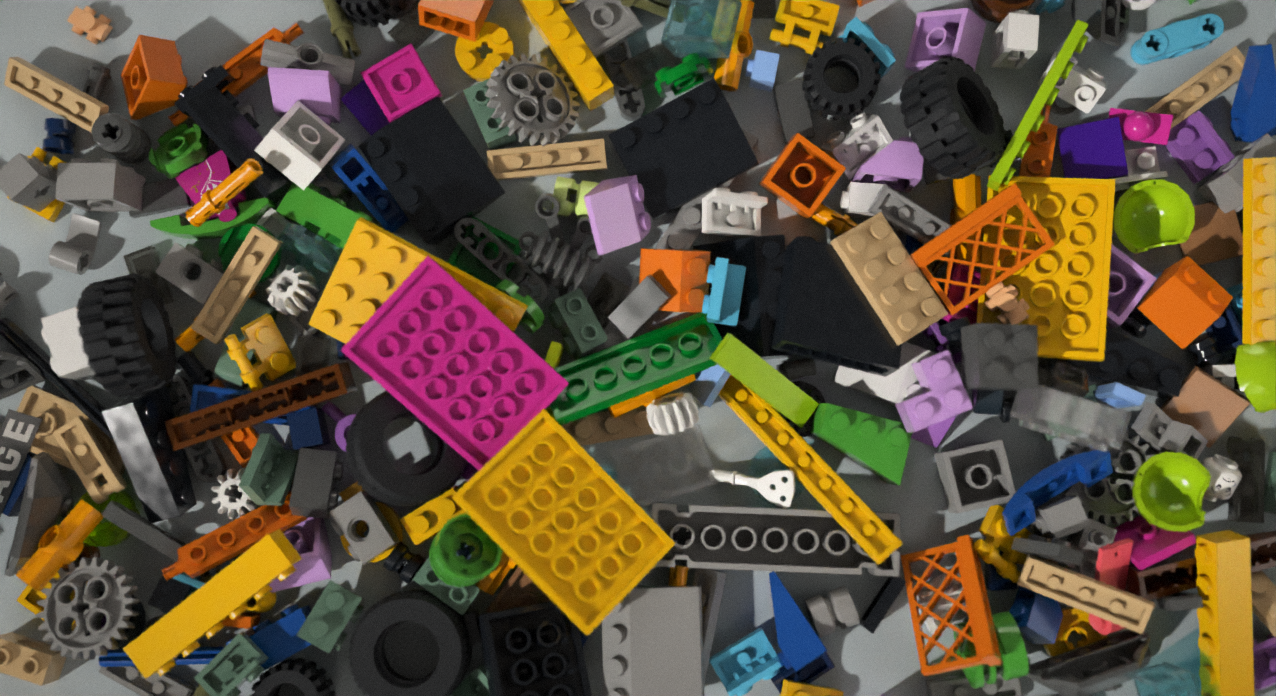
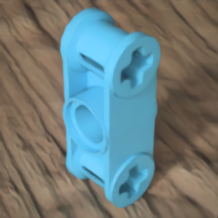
(1177, 39)

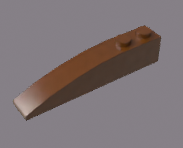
(261, 405)
(1179, 570)

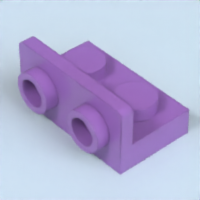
(1198, 147)

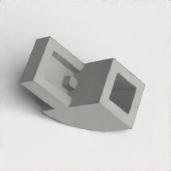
(1166, 434)

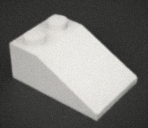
(892, 388)

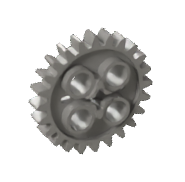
(537, 92)
(1105, 502)
(61, 611)

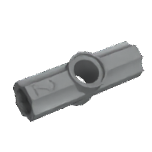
(308, 57)

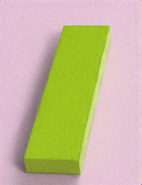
(764, 380)

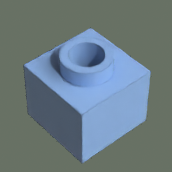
(762, 70)

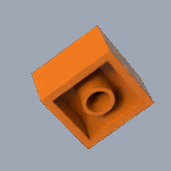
(802, 176)

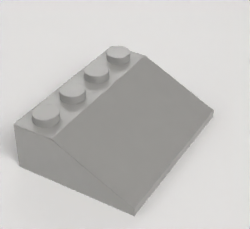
(654, 643)

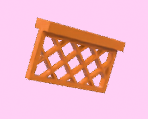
(966, 227)
(977, 607)

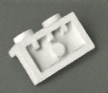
(857, 142)
(1141, 166)

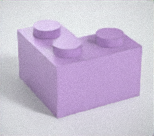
(941, 396)

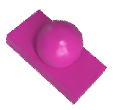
(1143, 126)

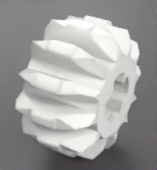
(292, 290)
(672, 413)
(230, 502)

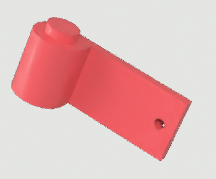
(1113, 570)

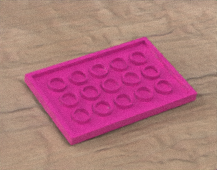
(454, 364)

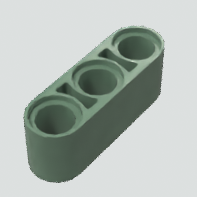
(227, 369)

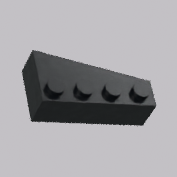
(1132, 367)
(148, 454)

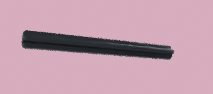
(41, 360)

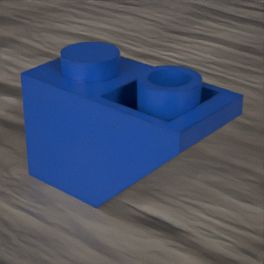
(1036, 616)

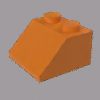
(152, 76)
(680, 274)
(1184, 301)

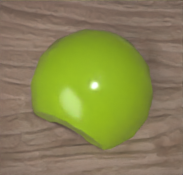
(1153, 215)
(1257, 374)
(1171, 491)

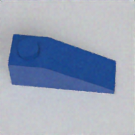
(1255, 99)
(368, 187)
(794, 633)

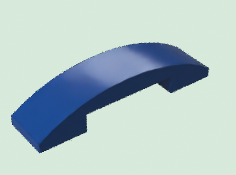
(1084, 467)

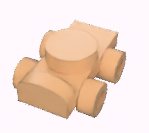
(85, 21)
(1004, 300)

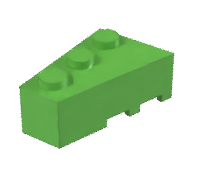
(320, 214)
(867, 439)

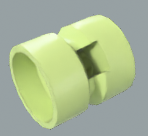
(567, 186)

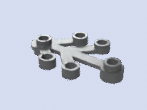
(556, 231)

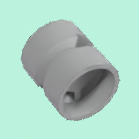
(831, 611)

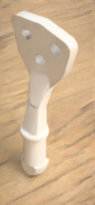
(763, 484)

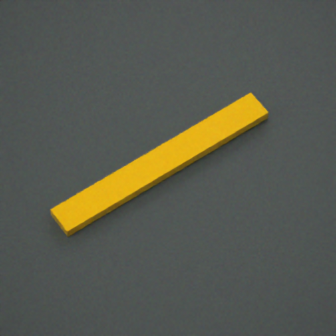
(811, 471)

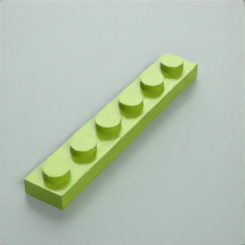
(1046, 95)

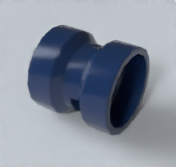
(59, 136)

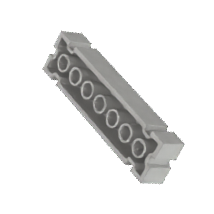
(768, 540)

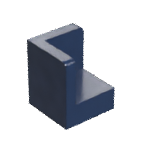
(308, 428)

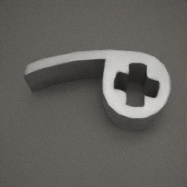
(78, 249)

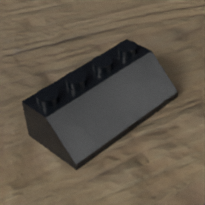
(235, 136)

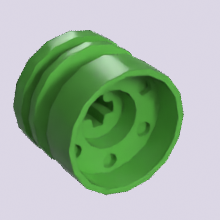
(468, 535)
(1011, 648)

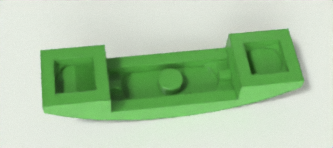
(180, 227)

